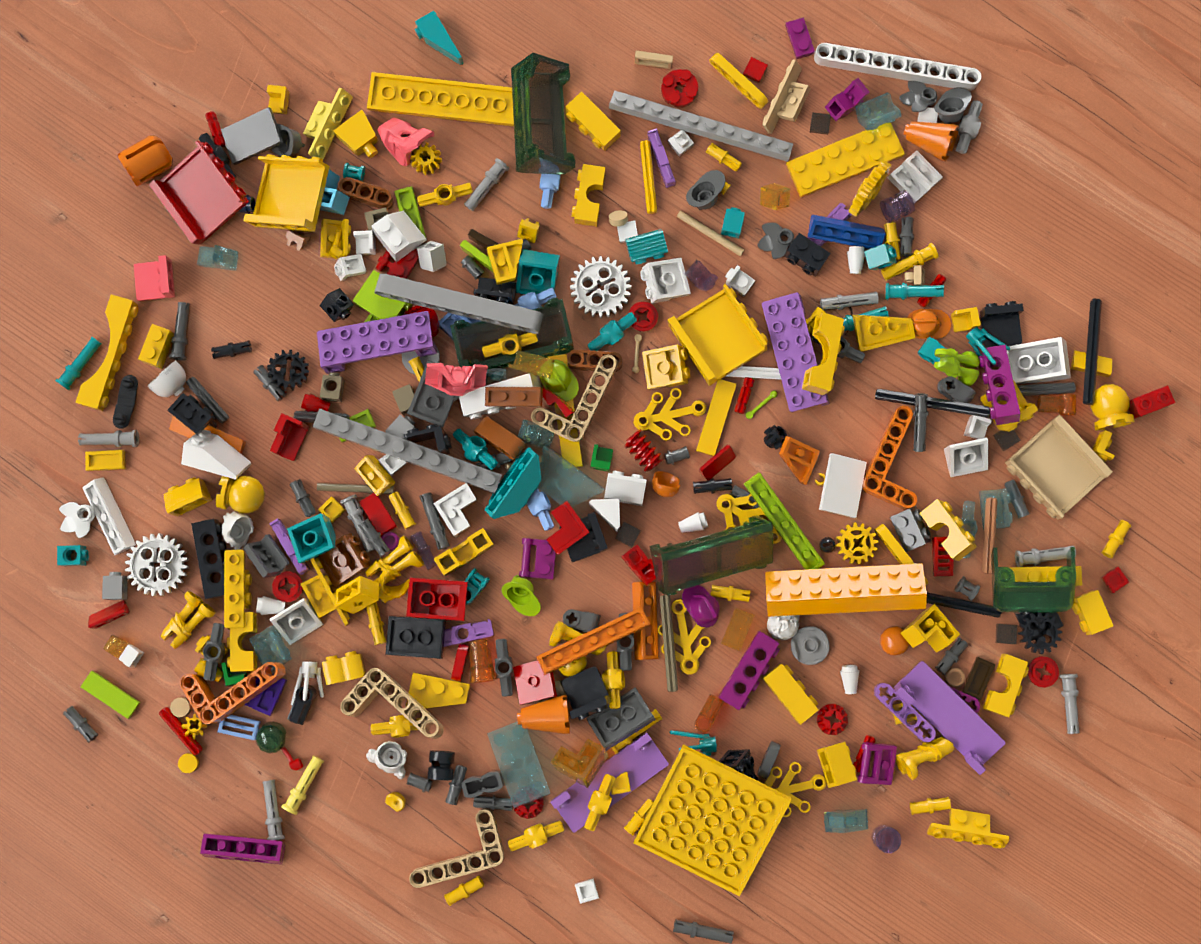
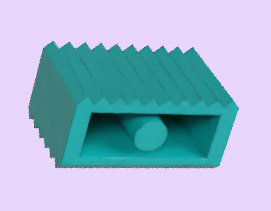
(646, 246)

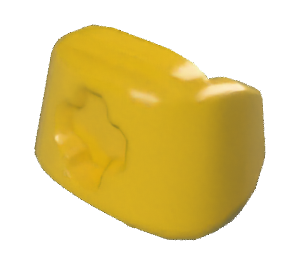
(395, 801)

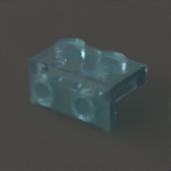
(877, 112)
(1004, 517)
(270, 646)

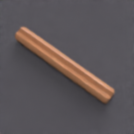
(989, 532)

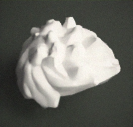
(237, 529)
(783, 626)

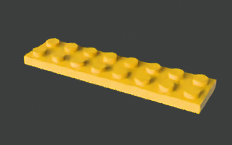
(441, 99)

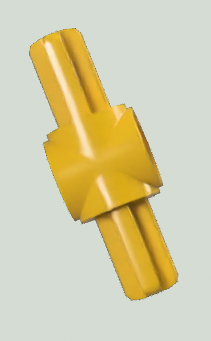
(434, 197)
(499, 347)
(613, 679)
(397, 727)
(599, 802)
(536, 835)

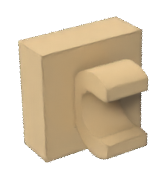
(916, 277)

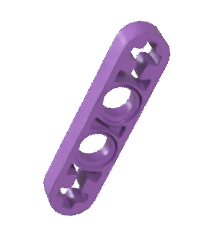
(904, 712)

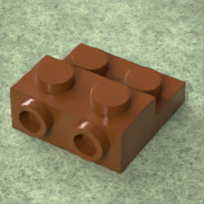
(344, 560)

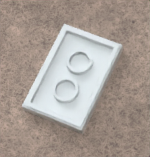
(842, 485)

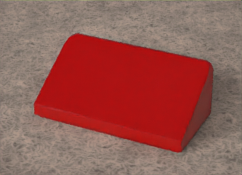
(717, 462)
(108, 615)

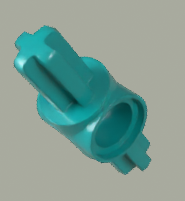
(612, 332)
(475, 448)

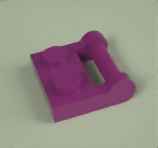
(544, 559)
(882, 766)

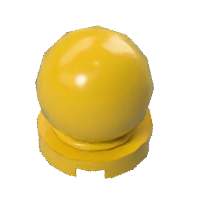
(1111, 407)
(242, 494)

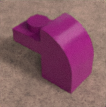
(845, 102)

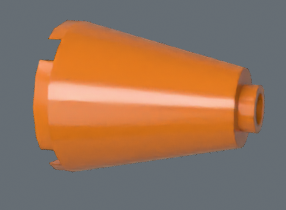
(932, 137)
(546, 716)

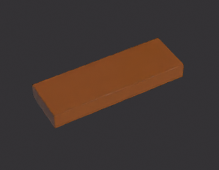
(513, 396)

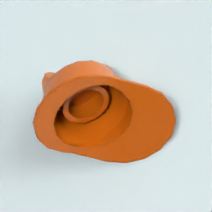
(930, 323)

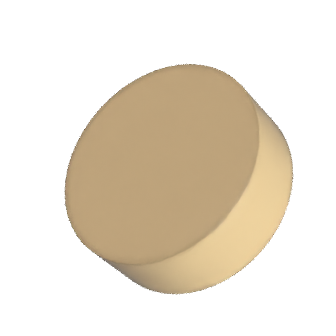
(618, 218)
(180, 707)

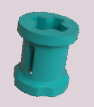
(359, 175)

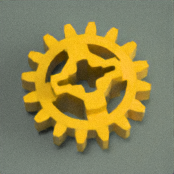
(849, 537)

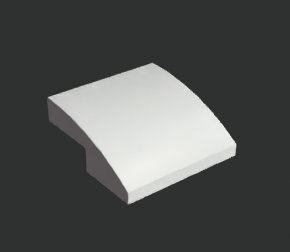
(915, 176)

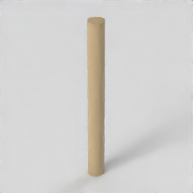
(710, 233)

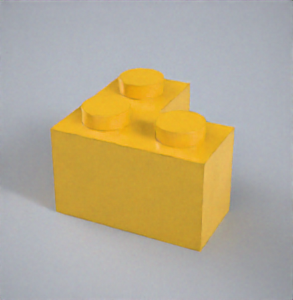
(931, 627)

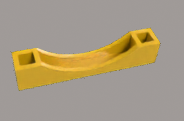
(95, 390)

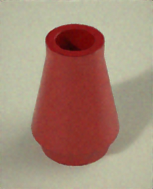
(313, 403)

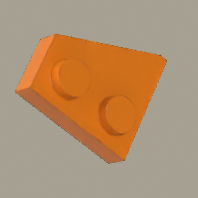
(799, 458)

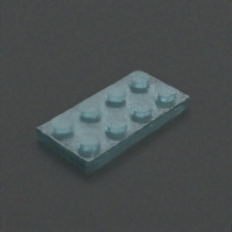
(518, 764)

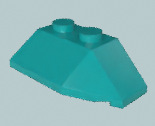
(516, 486)

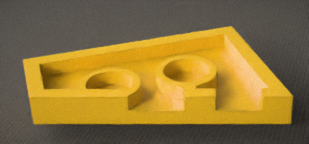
(881, 331)
(437, 691)

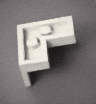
(451, 506)

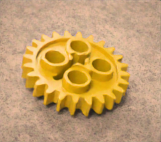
(870, 188)

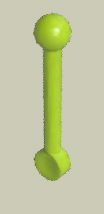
(749, 415)

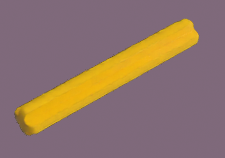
(648, 177)

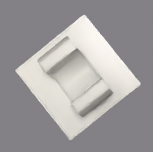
(680, 142)

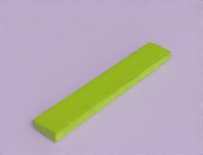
(783, 522)

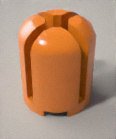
(146, 159)

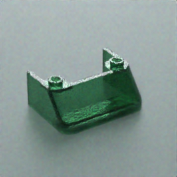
(1033, 596)

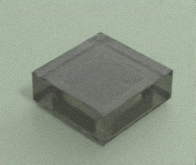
(820, 123)
(1006, 439)
(627, 534)
(1006, 634)

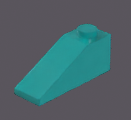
(435, 35)

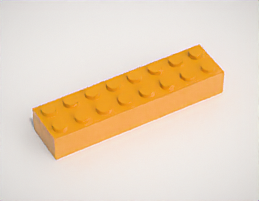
(845, 590)

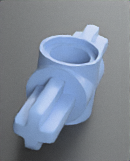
(549, 185)
(534, 300)
(540, 506)

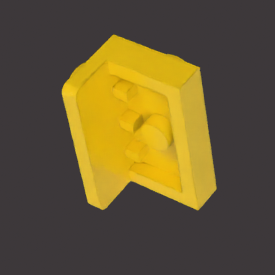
(328, 233)

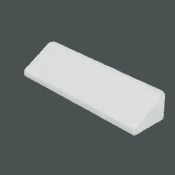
(109, 515)

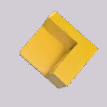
(278, 98)
(965, 319)

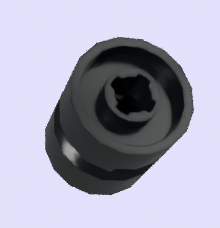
(441, 765)

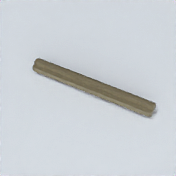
(668, 639)

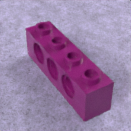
(1010, 411)
(771, 649)
(242, 849)

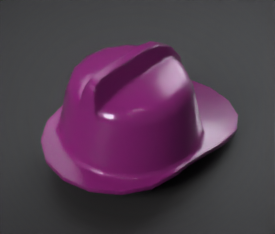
(701, 605)

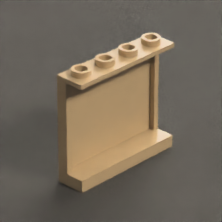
(1057, 467)

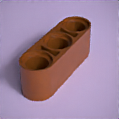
(358, 189)
(586, 355)
(500, 438)

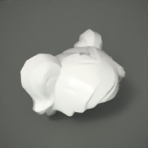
(382, 759)

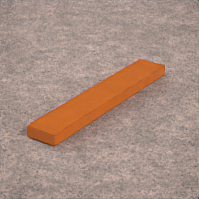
(592, 641)

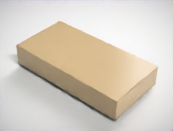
(653, 59)

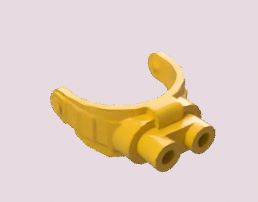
(389, 593)

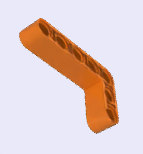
(886, 460)
(217, 705)

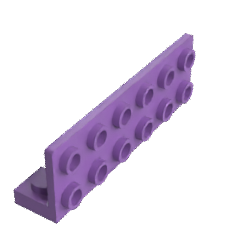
(375, 340)
(792, 349)
(950, 715)
(639, 759)

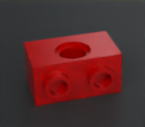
(1151, 402)

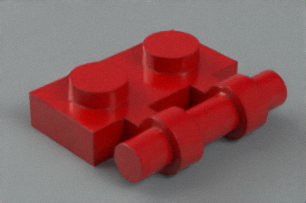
(400, 268)

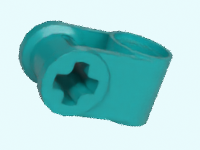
(928, 349)
(474, 586)

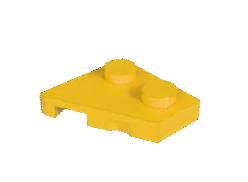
(505, 260)

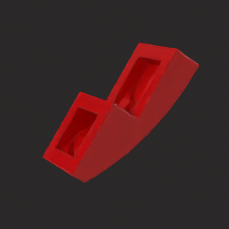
(552, 398)
(378, 514)
(640, 564)

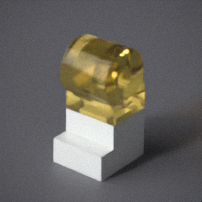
(123, 651)

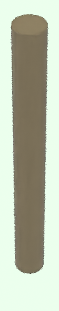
(349, 488)

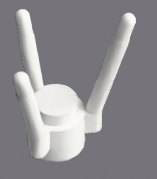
(308, 671)

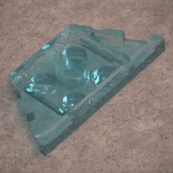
(565, 481)

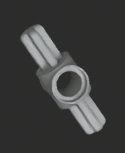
(969, 127)

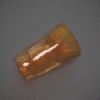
(481, 662)

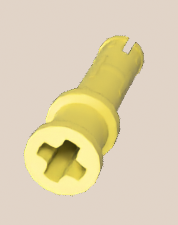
(298, 793)

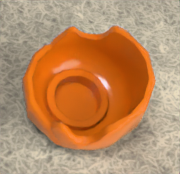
(665, 484)
(893, 641)

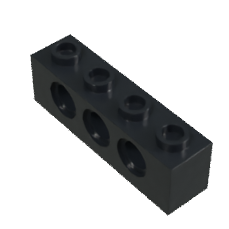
(201, 531)

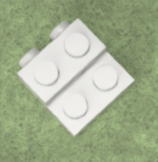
(665, 280)

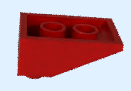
(437, 599)

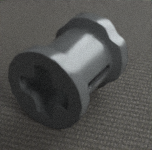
(973, 589)

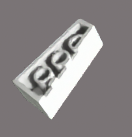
(474, 402)

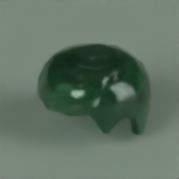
(271, 737)

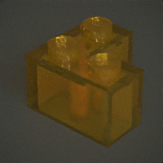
(581, 766)

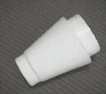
(855, 259)
(693, 523)
(269, 606)
(850, 678)

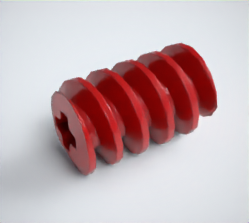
(643, 451)

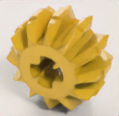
(432, 162)

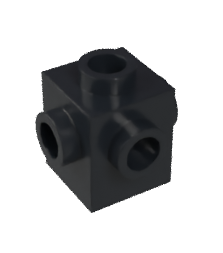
(337, 305)

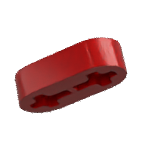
(460, 661)

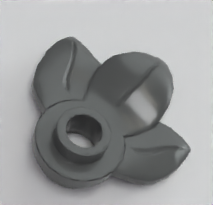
(917, 96)
(772, 240)

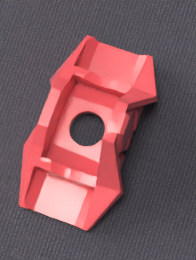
(399, 146)
(455, 380)

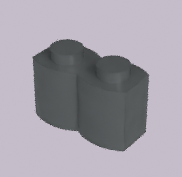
(476, 785)

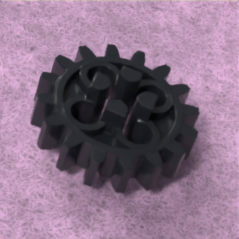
(296, 364)
(1040, 643)

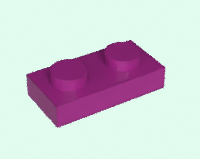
(799, 38)

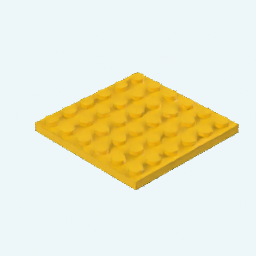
(712, 820)

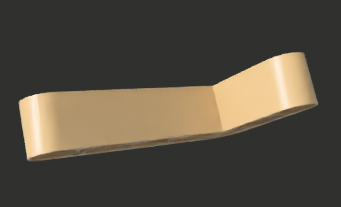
(583, 404)
(395, 699)
(465, 860)

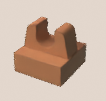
(297, 236)

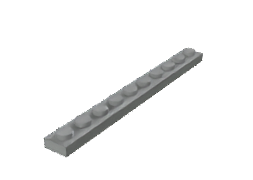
(701, 126)
(407, 451)

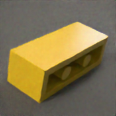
(592, 121)
(791, 693)

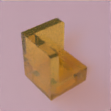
(774, 196)

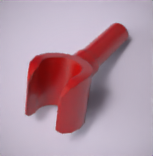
(294, 764)

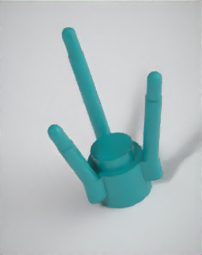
(976, 339)
(706, 746)

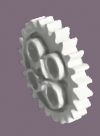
(609, 301)
(139, 563)

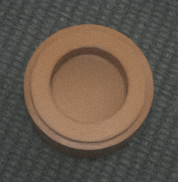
(954, 677)

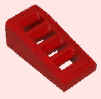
(935, 548)

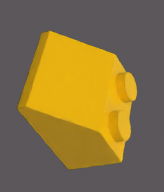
(186, 497)

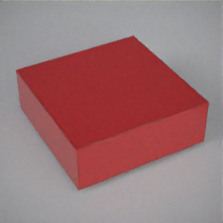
(755, 69)
(1115, 579)

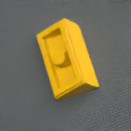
(1104, 364)
(374, 474)

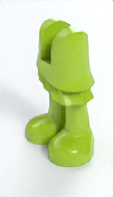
(951, 361)

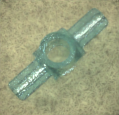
(968, 518)

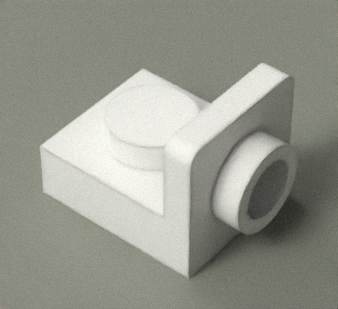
(349, 266)
(739, 280)

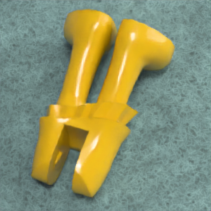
(411, 559)
(177, 623)
(564, 632)
(928, 751)

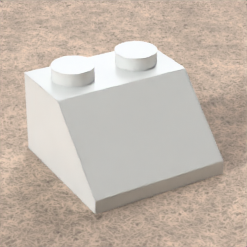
(398, 234)

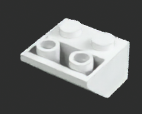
(625, 488)

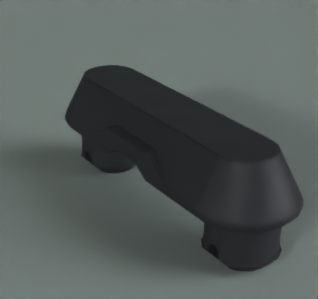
(125, 401)

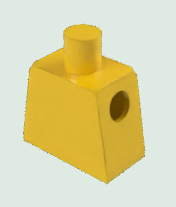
(358, 135)

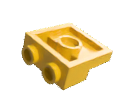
(666, 367)

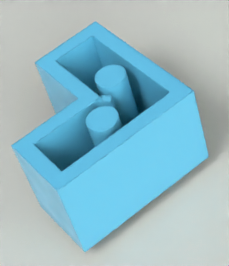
(333, 200)

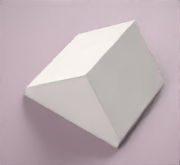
(967, 457)
(608, 510)
(296, 621)

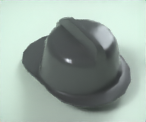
(953, 105)
(291, 142)
(706, 190)

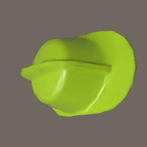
(561, 381)
(521, 596)

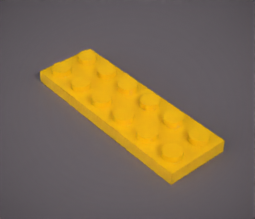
(844, 159)

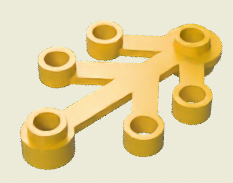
(666, 415)
(742, 514)
(686, 640)
(787, 789)

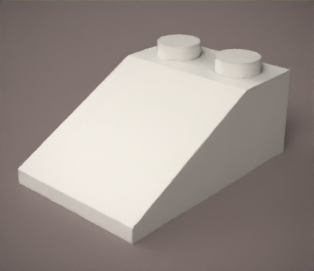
(1039, 361)
(213, 455)

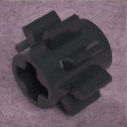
(774, 437)

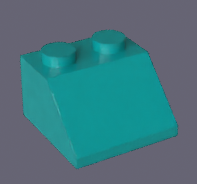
(537, 272)
(312, 537)

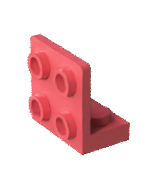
(154, 279)

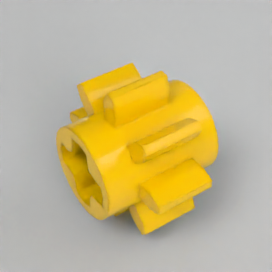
(194, 732)

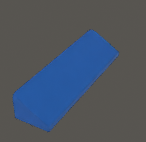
(845, 232)

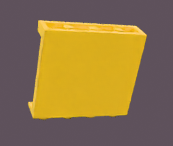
(289, 193)
(719, 335)

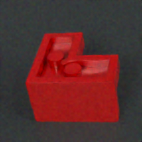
(289, 437)
(571, 528)

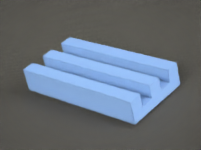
(254, 729)

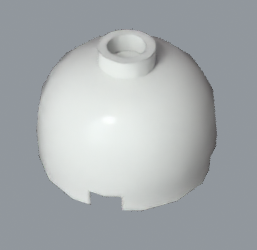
(169, 381)

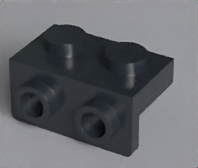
(806, 255)

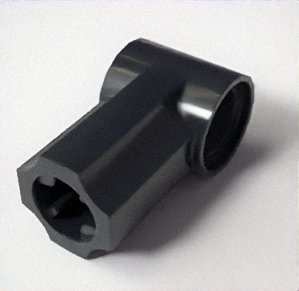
(300, 707)

